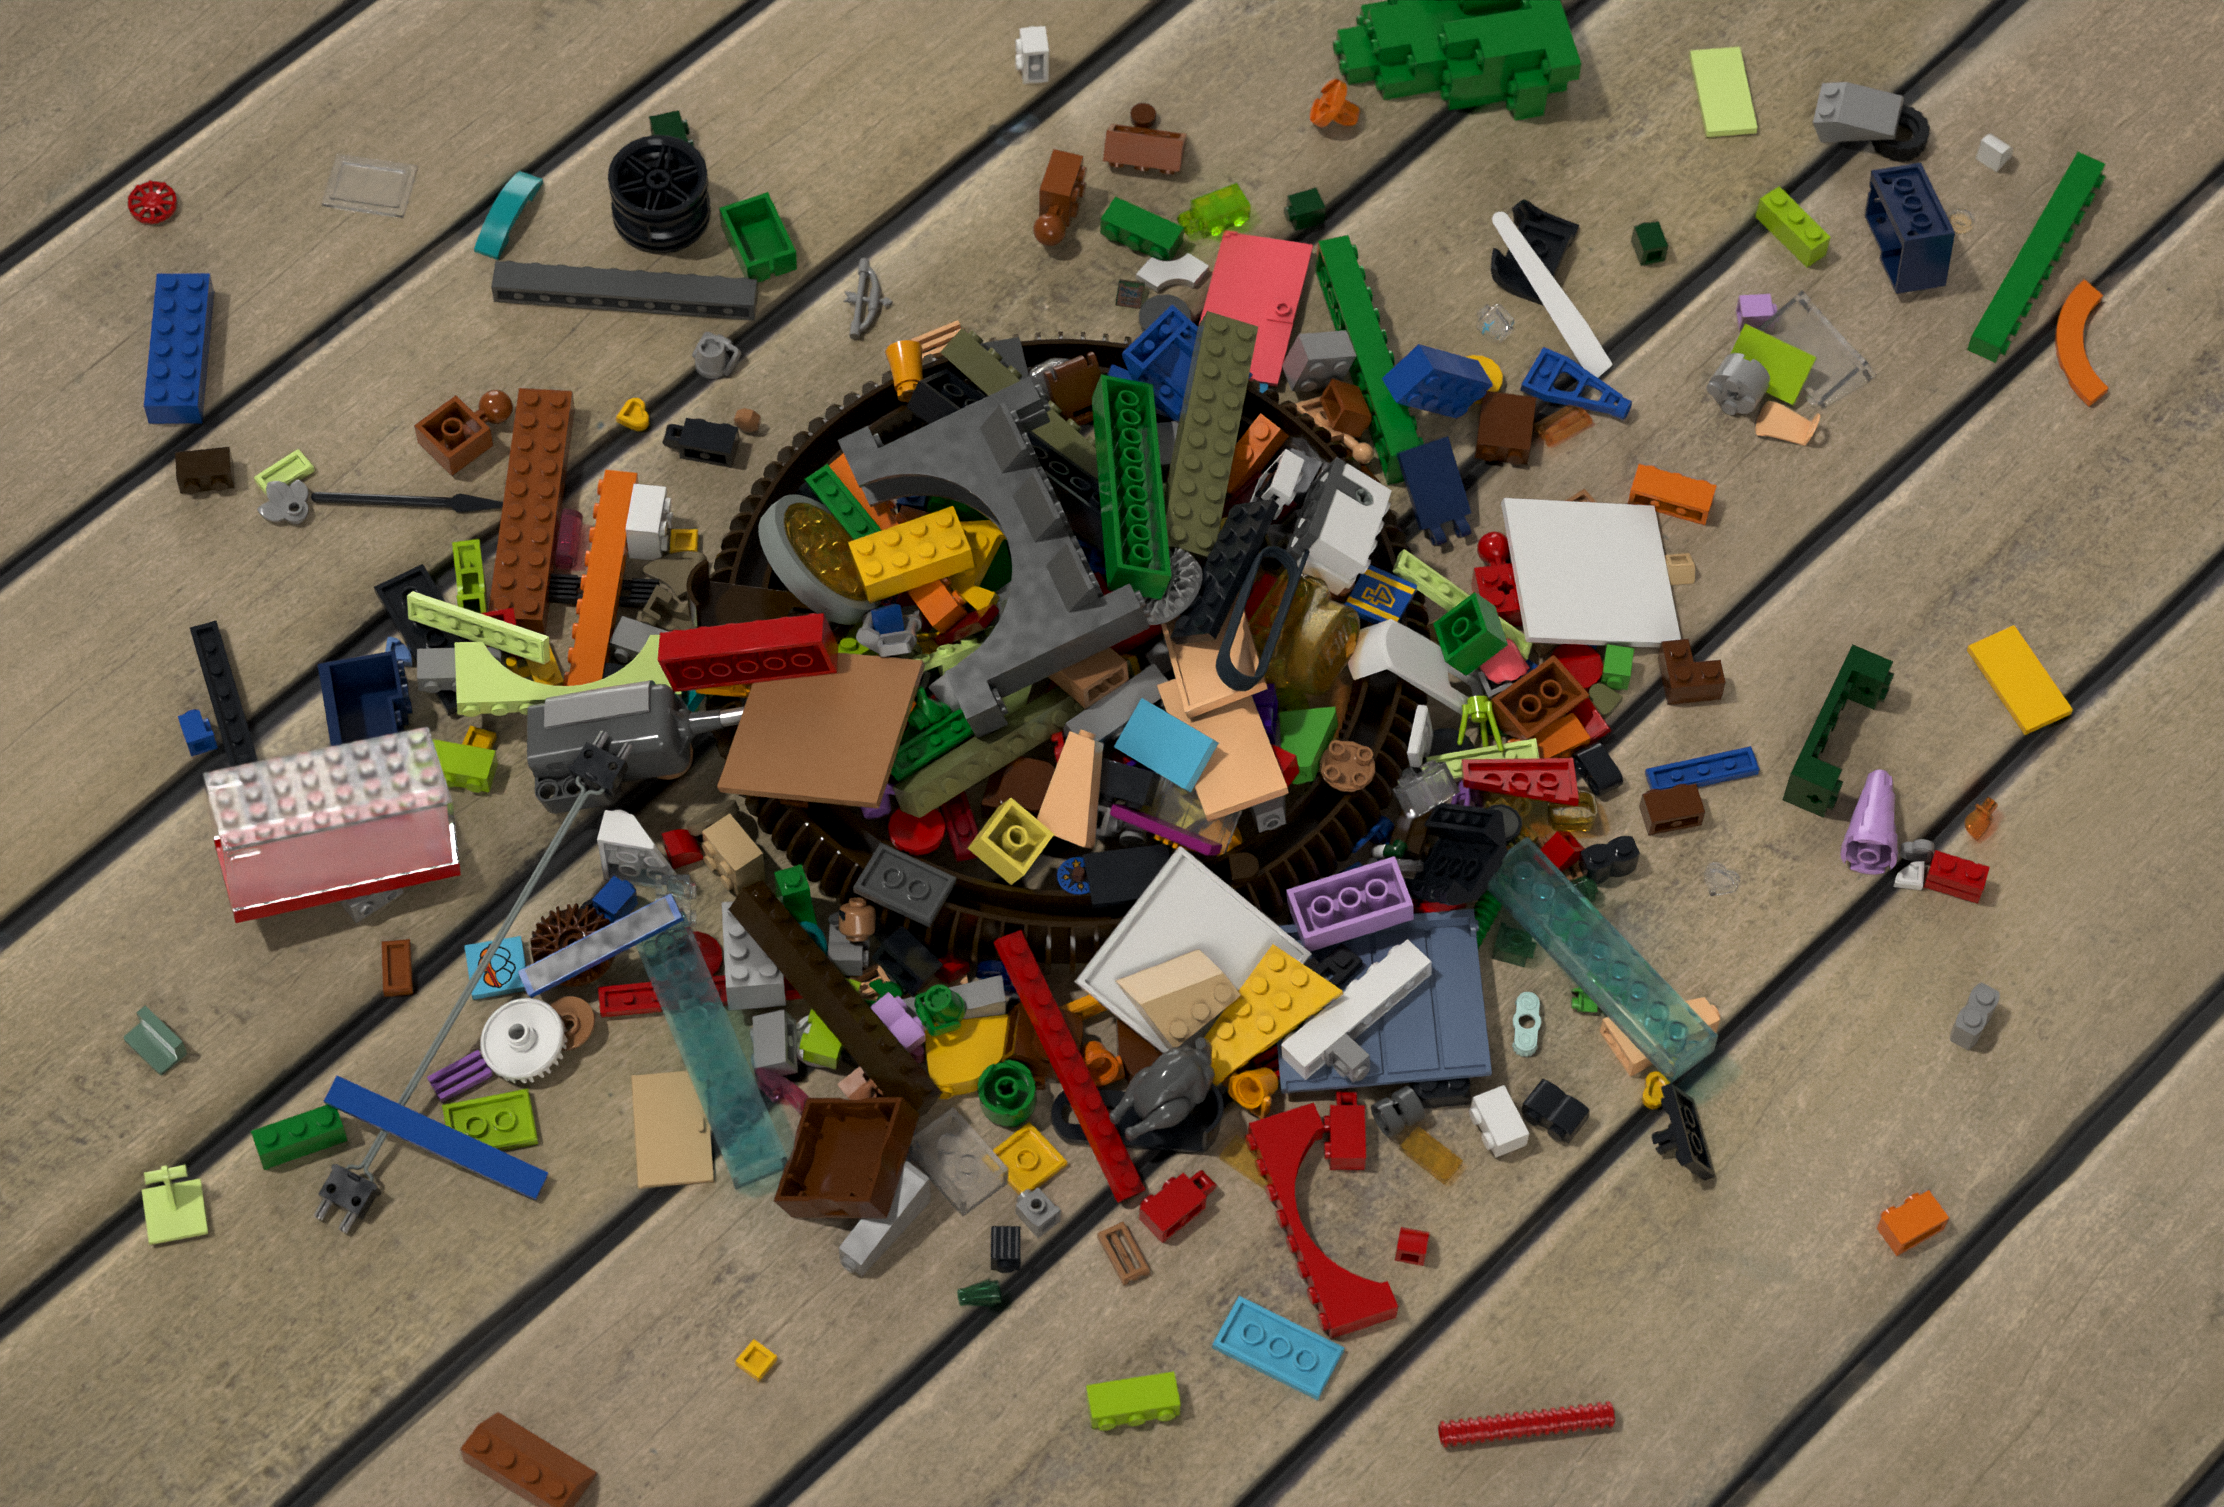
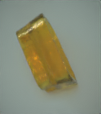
(1572, 817)

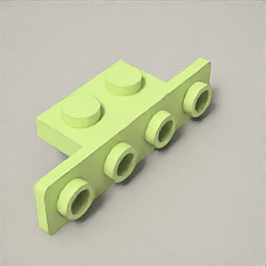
(950, 655)

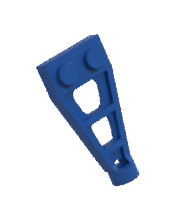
(1545, 372)

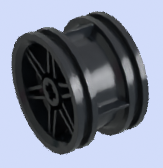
(657, 176)

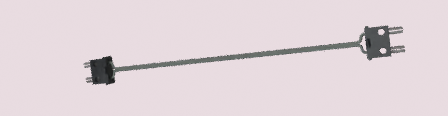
(594, 772)

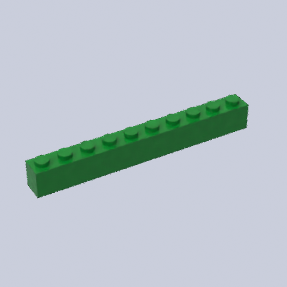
(2036, 257)

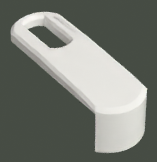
(1411, 658)

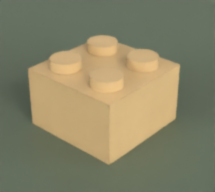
(732, 854)

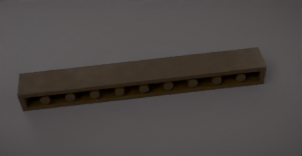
(833, 998)

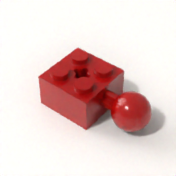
(1497, 581)

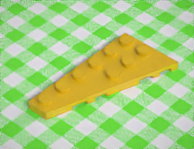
(1270, 1006)

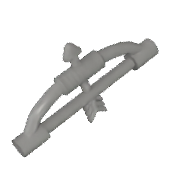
(874, 299)

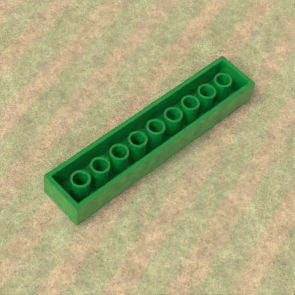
(1352, 310)
(1130, 486)

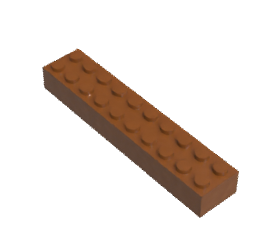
(532, 505)

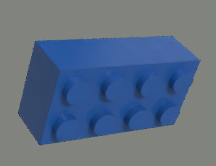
(1437, 381)

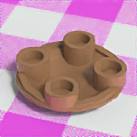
(1347, 765)

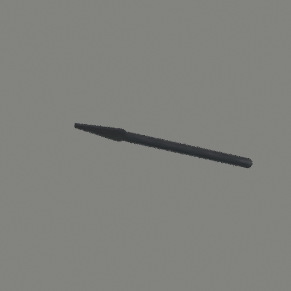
(458, 502)

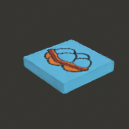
(502, 972)

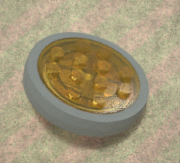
(814, 558)

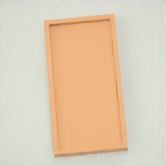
(1196, 670)
(1243, 764)

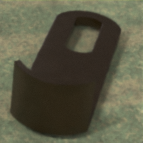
(726, 603)

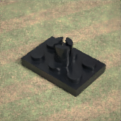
(1683, 1133)

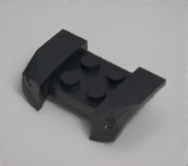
(1548, 238)

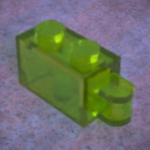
(1216, 212)

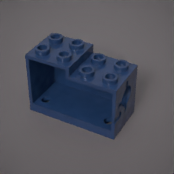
(1914, 228)
(365, 697)

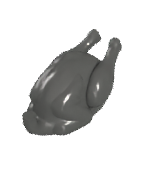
(1167, 1089)

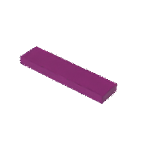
(1165, 829)

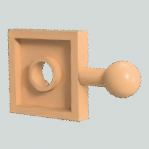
(1361, 451)

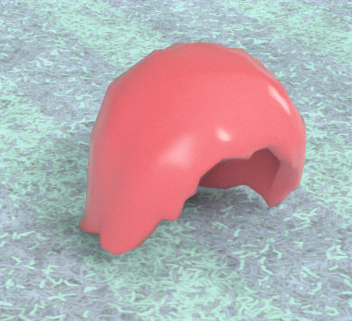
(1505, 665)

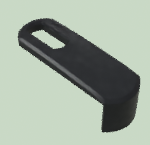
(1192, 1134)

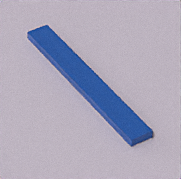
(436, 1137)

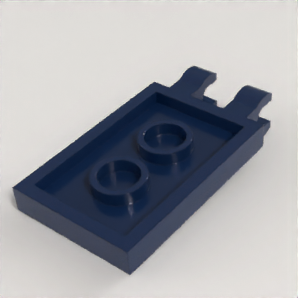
(1435, 488)

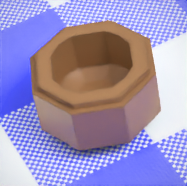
(747, 420)

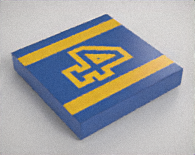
(1381, 596)

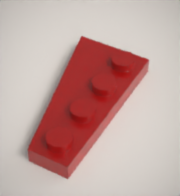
(1528, 778)

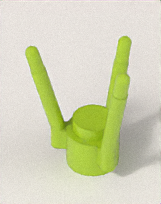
(1479, 710)

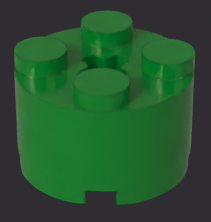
(1010, 1108)

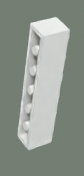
(1357, 1008)

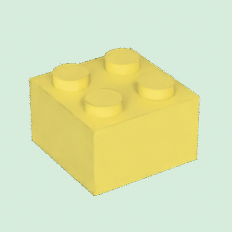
(1011, 841)

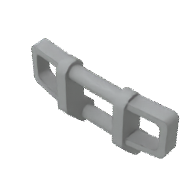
(895, 642)

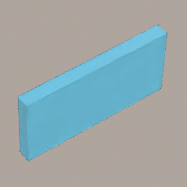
(1166, 745)
(1278, 1348)

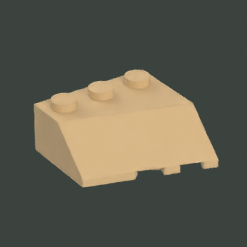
(1179, 995)

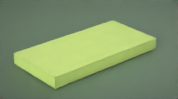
(1723, 92)

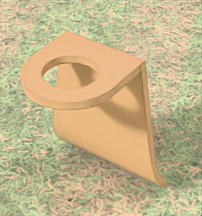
(1785, 424)

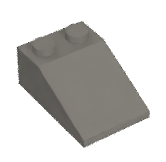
(1856, 113)

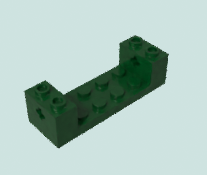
(1862, 679)

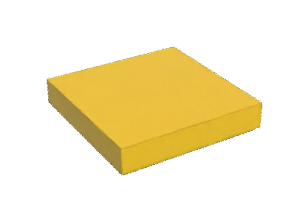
(1029, 1159)

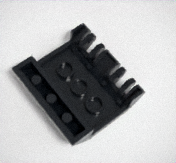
(1463, 857)

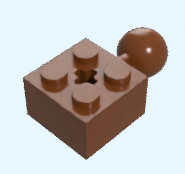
(1059, 196)
(459, 435)

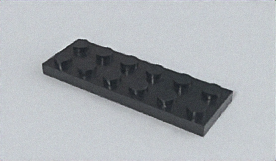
(1225, 571)
(417, 635)

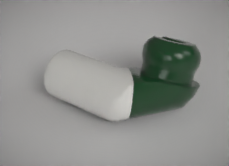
(1386, 851)

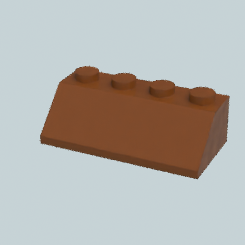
(526, 1463)

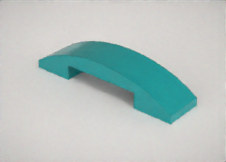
(505, 212)

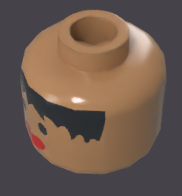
(857, 920)

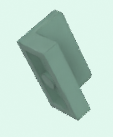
(155, 1042)

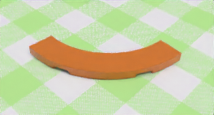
(2071, 347)

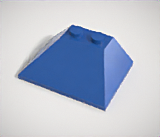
(1164, 359)

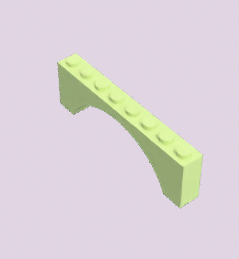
(489, 687)

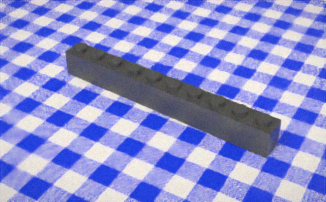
(625, 290)

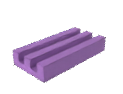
(457, 1067)

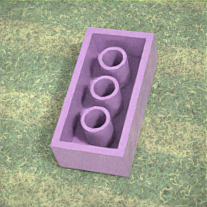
(1350, 904)

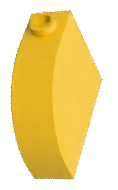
(961, 1056)

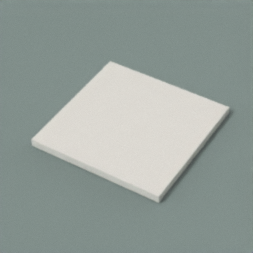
(1590, 573)
(1175, 915)

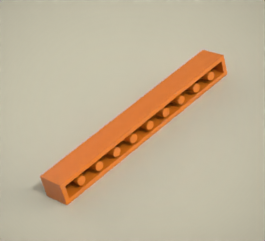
(603, 580)

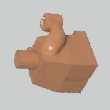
(858, 1087)

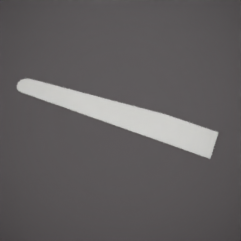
(1561, 309)

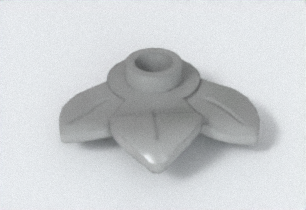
(284, 498)

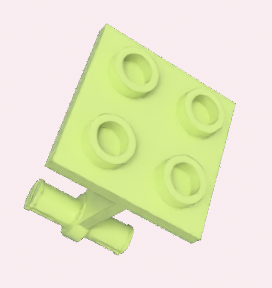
(173, 1209)

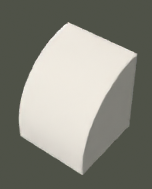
(1993, 152)

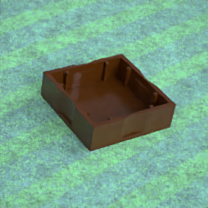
(847, 1158)

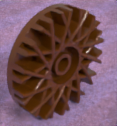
(564, 929)

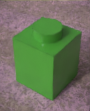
(1617, 667)

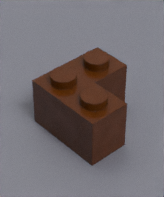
(1688, 680)

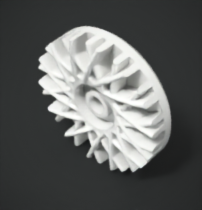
(523, 1039)

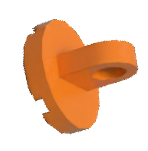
(1333, 106)

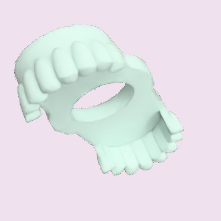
(1526, 1039)

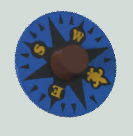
(1072, 876)

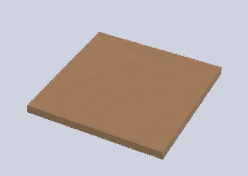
(824, 733)

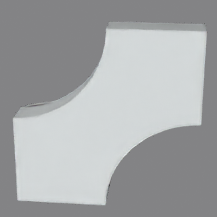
(1184, 271)

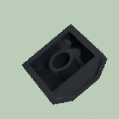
(1443, 1092)

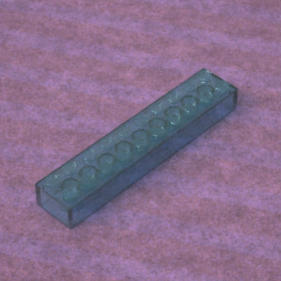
(1601, 961)
(712, 1055)

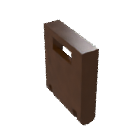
(1074, 386)

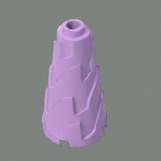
(1872, 835)

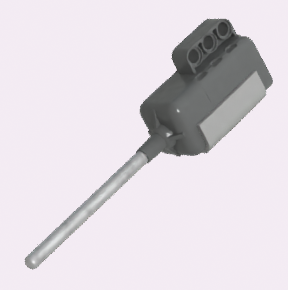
(631, 713)

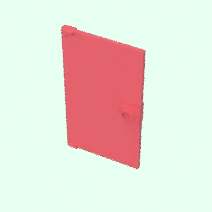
(1260, 285)

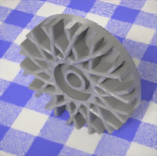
(1180, 591)

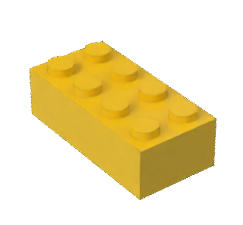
(911, 554)

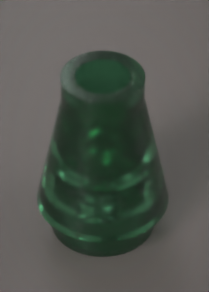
(984, 1294)

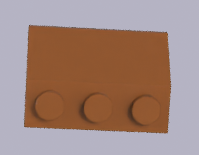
(1144, 148)
(1537, 700)

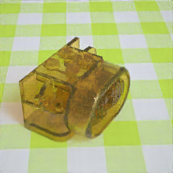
(1314, 638)

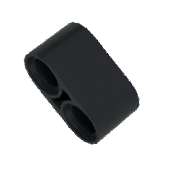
(1597, 769)

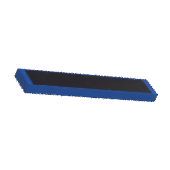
(600, 945)

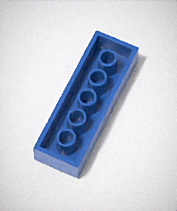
(179, 348)

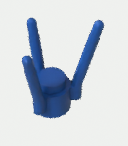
(1378, 834)

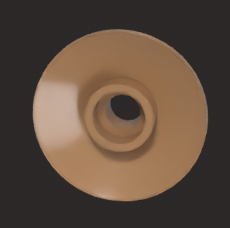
(577, 1012)

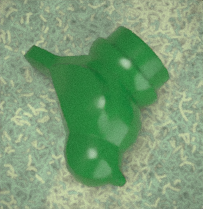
(927, 711)

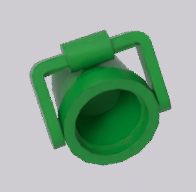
(944, 1009)

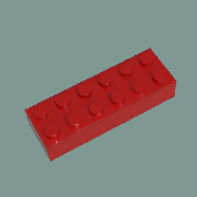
(748, 652)

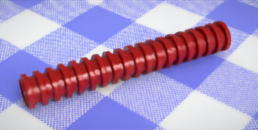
(1526, 1424)

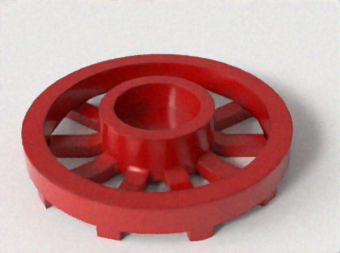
(152, 202)

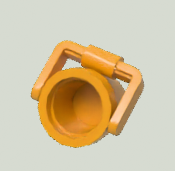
(1254, 1089)

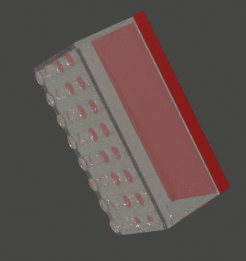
(332, 824)

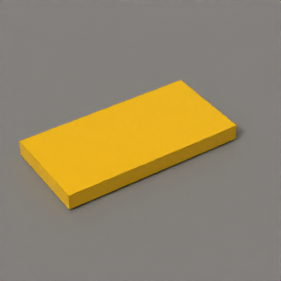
(2019, 680)

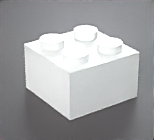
(648, 522)

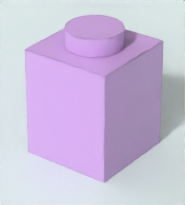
(1754, 310)

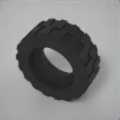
(1910, 149)

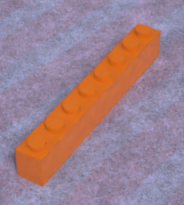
(936, 599)

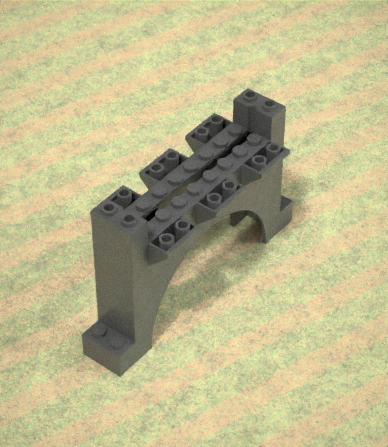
(1054, 598)

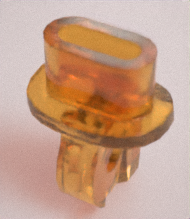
(1981, 818)

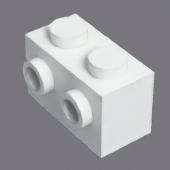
(1033, 55)
(1499, 1121)

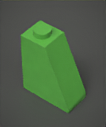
(1307, 736)

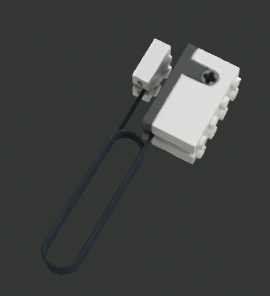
(1327, 542)

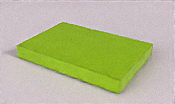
(1784, 363)
(496, 1120)

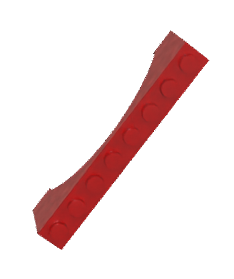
(1342, 1297)

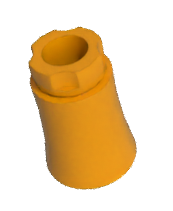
(906, 367)

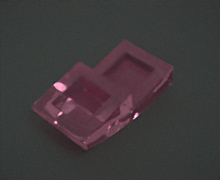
(777, 1086)

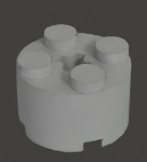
(1738, 384)

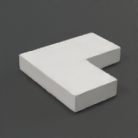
(1421, 737)

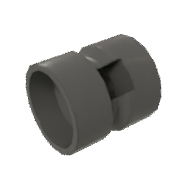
(1396, 1112)

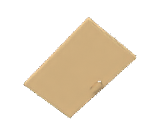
(668, 1132)

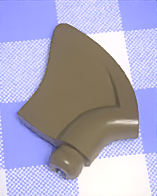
(674, 570)

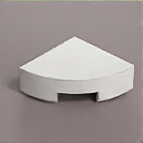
(1911, 876)

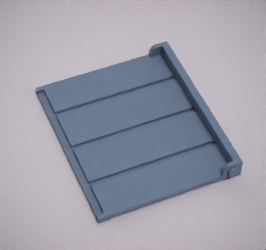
(1433, 1029)

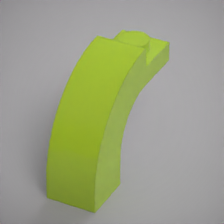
(470, 575)

